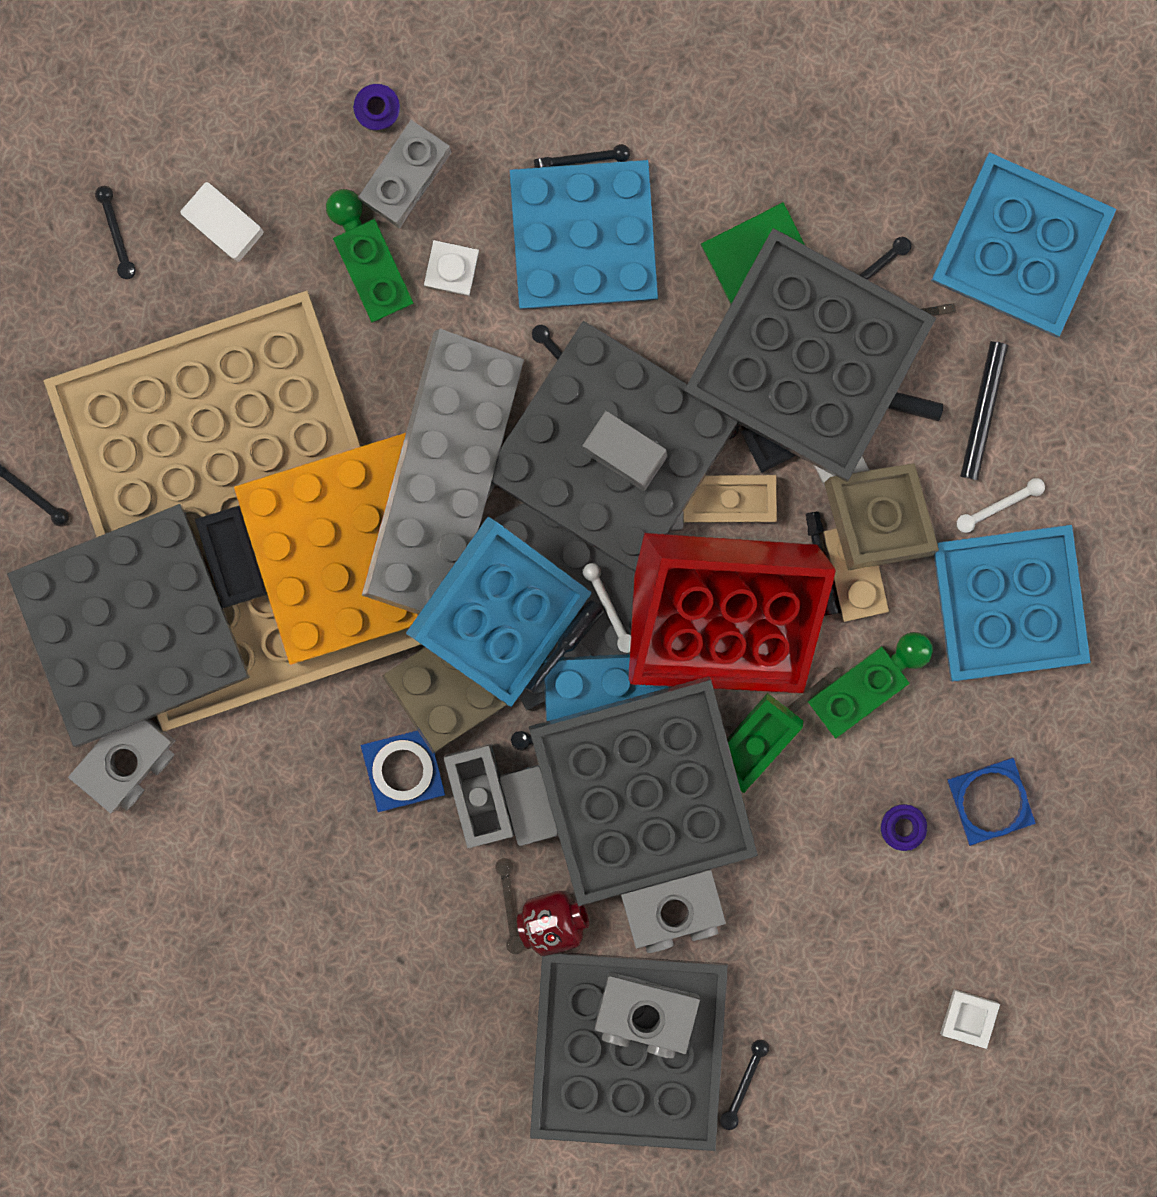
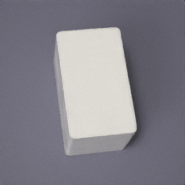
(222, 222)

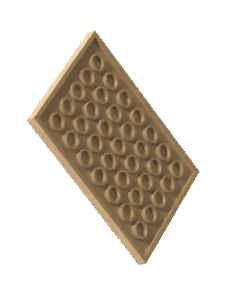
(191, 425)

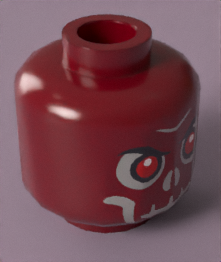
(552, 923)

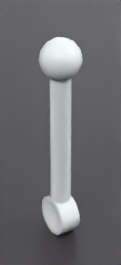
(967, 523)
(592, 573)

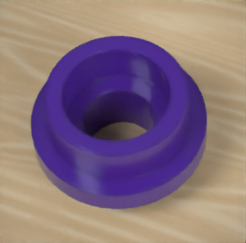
(380, 121)
(918, 832)

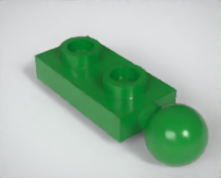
(367, 257)
(870, 683)
(761, 739)

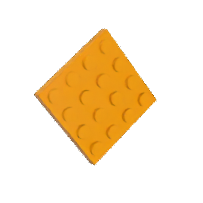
(315, 547)

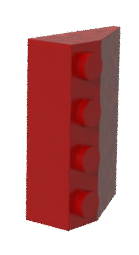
(727, 612)

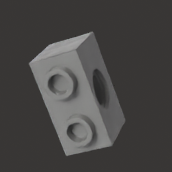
(405, 174)
(101, 778)
(479, 795)
(645, 906)
(625, 994)

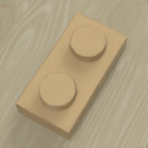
(733, 499)
(858, 590)

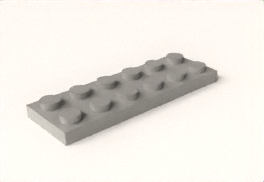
(442, 469)

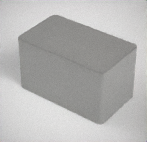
(624, 451)
(528, 805)

